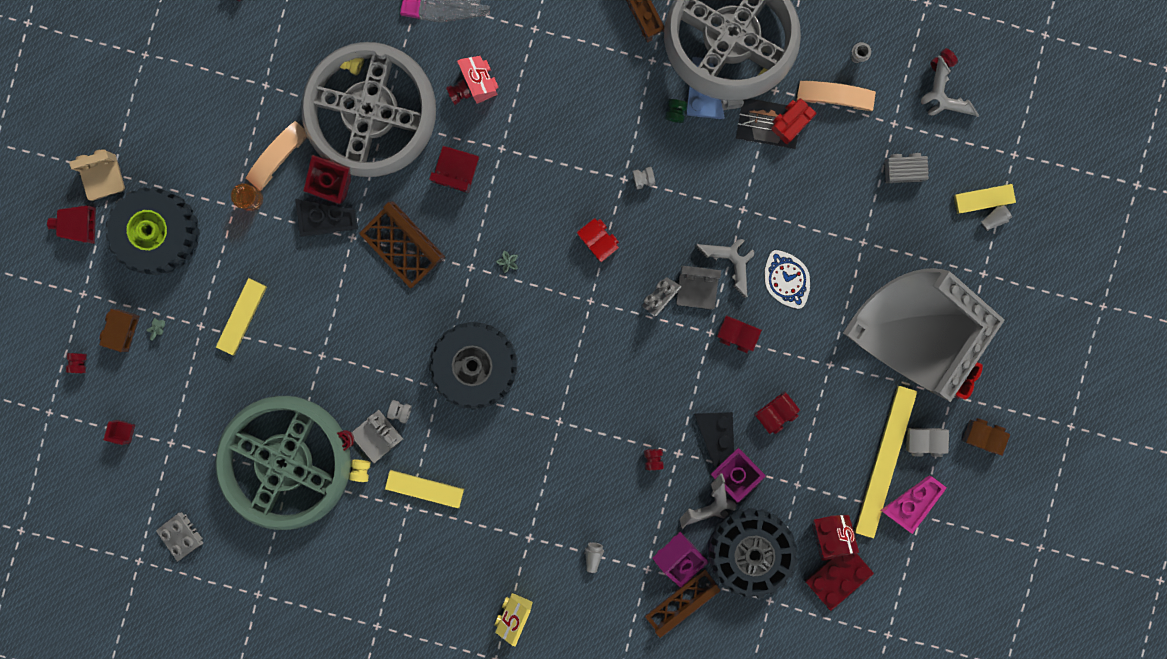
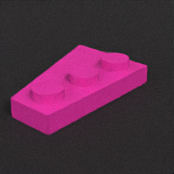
(915, 503)

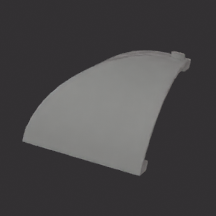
(926, 329)

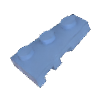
(703, 105)

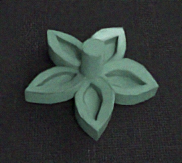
(508, 261)
(157, 326)

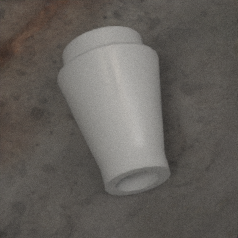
(863, 50)
(996, 218)
(593, 553)

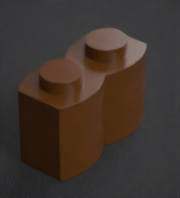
(985, 437)

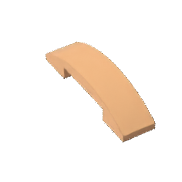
(836, 94)
(275, 155)

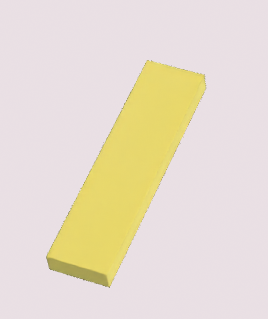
(241, 316)
(424, 489)

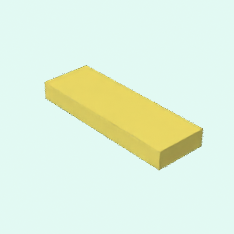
(984, 198)

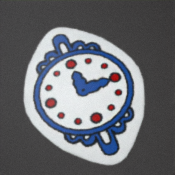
(787, 279)

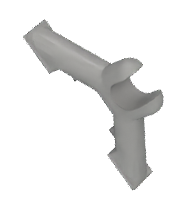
(939, 94)
(731, 253)
(716, 509)

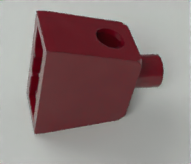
(75, 223)

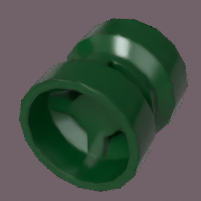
(676, 111)

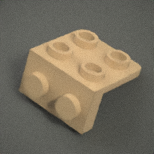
(99, 174)

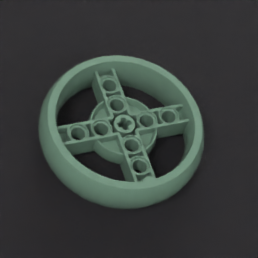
(259, 510)

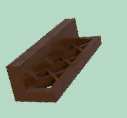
(646, 18)
(684, 610)

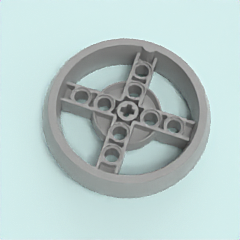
(381, 58)
(704, 77)

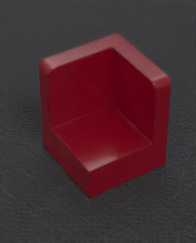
(119, 432)

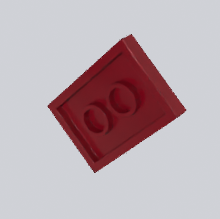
(838, 579)

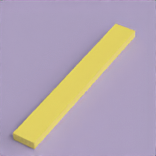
(885, 461)

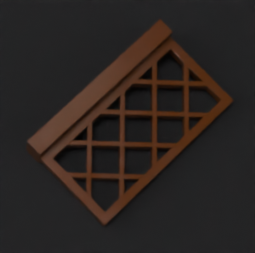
(413, 233)

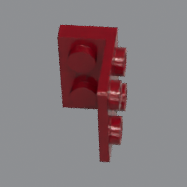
(455, 169)

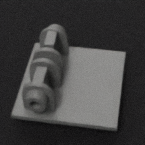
(661, 296)
(376, 436)
(179, 536)

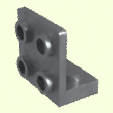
(698, 287)

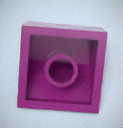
(739, 475)
(680, 560)

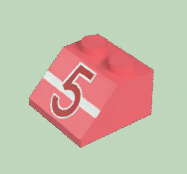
(477, 78)

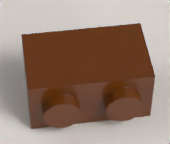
(119, 330)

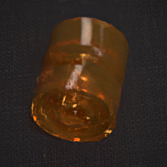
(246, 197)

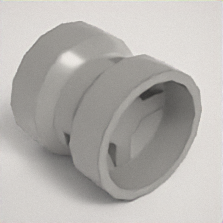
(645, 177)
(399, 411)

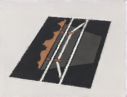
(756, 123)

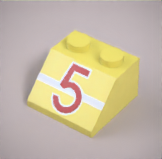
(513, 618)

